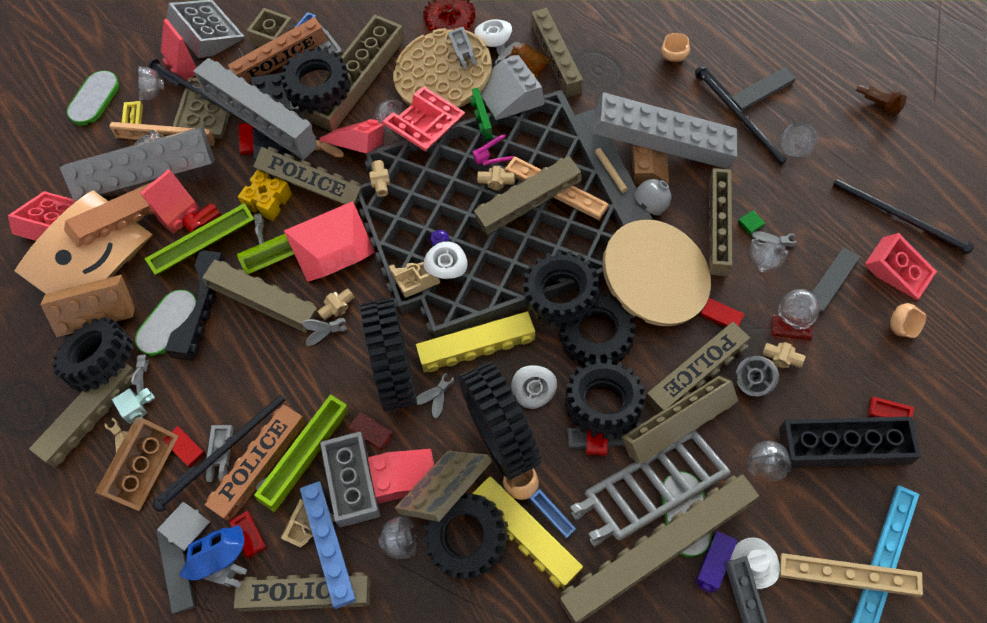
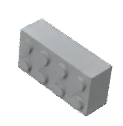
(349, 479)

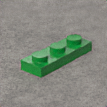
(481, 114)

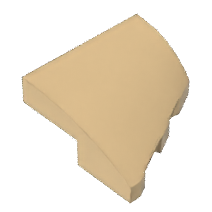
(413, 278)
(298, 527)

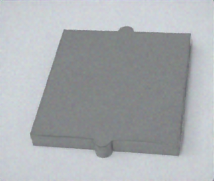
(183, 526)

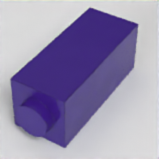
(713, 565)

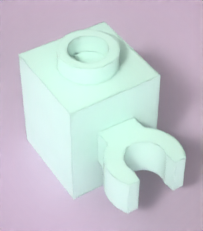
(131, 405)

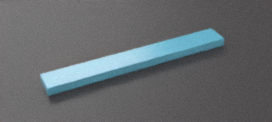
(887, 551)

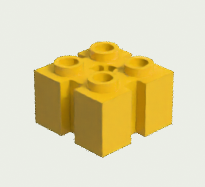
(265, 195)

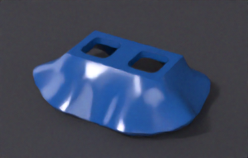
(215, 557)

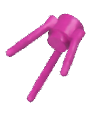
(482, 154)

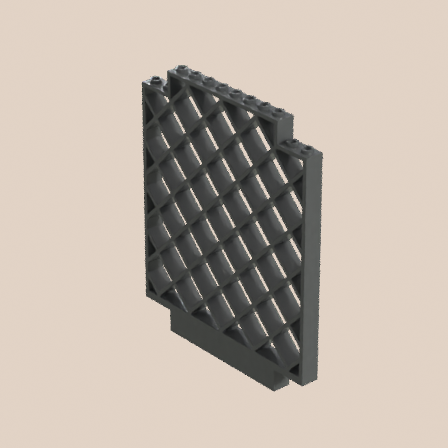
(621, 207)

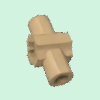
(379, 178)
(496, 178)
(336, 304)
(784, 355)

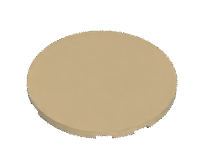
(434, 64)
(656, 272)

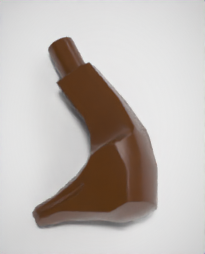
(890, 102)

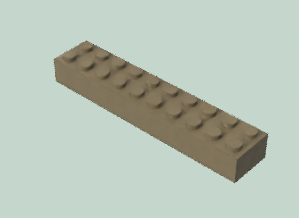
(660, 548)

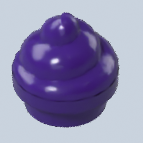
(438, 237)

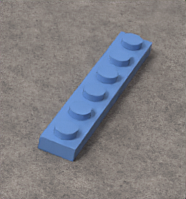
(327, 545)

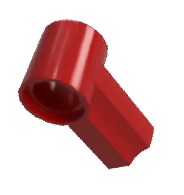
(195, 221)

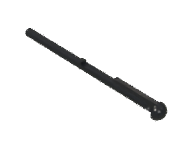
(177, 80)
(723, 94)
(966, 247)
(189, 476)

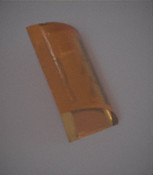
(532, 58)

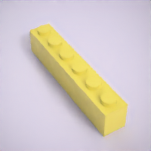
(476, 342)
(532, 537)

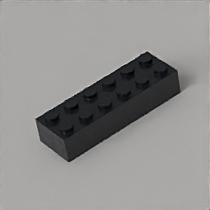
(273, 87)
(850, 441)

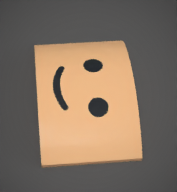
(58, 264)

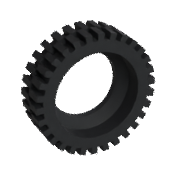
(388, 354)
(499, 420)

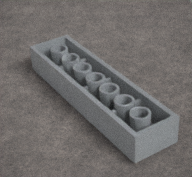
(256, 108)
(665, 130)
(138, 163)

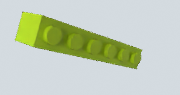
(199, 239)
(265, 254)
(301, 453)

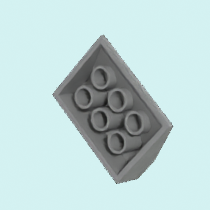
(203, 26)
(511, 89)

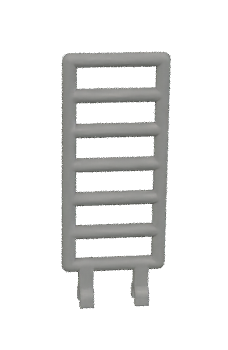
(599, 535)

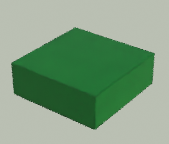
(751, 222)

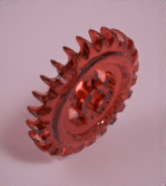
(450, 11)

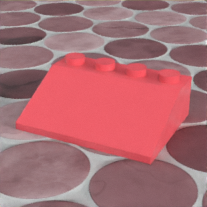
(38, 214)

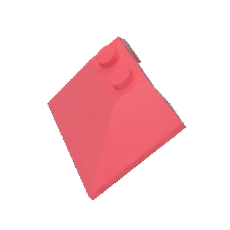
(425, 119)
(329, 242)

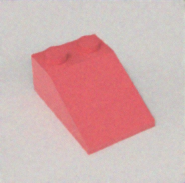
(176, 53)
(358, 137)
(169, 201)
(900, 266)
(398, 472)

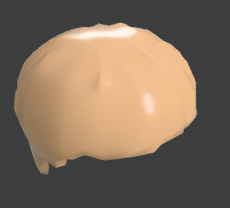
(675, 47)
(907, 320)
(522, 486)

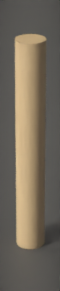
(615, 176)

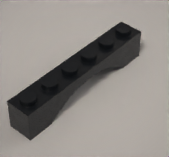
(185, 339)

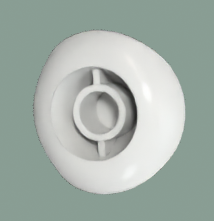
(494, 32)
(445, 260)
(533, 386)
(762, 560)

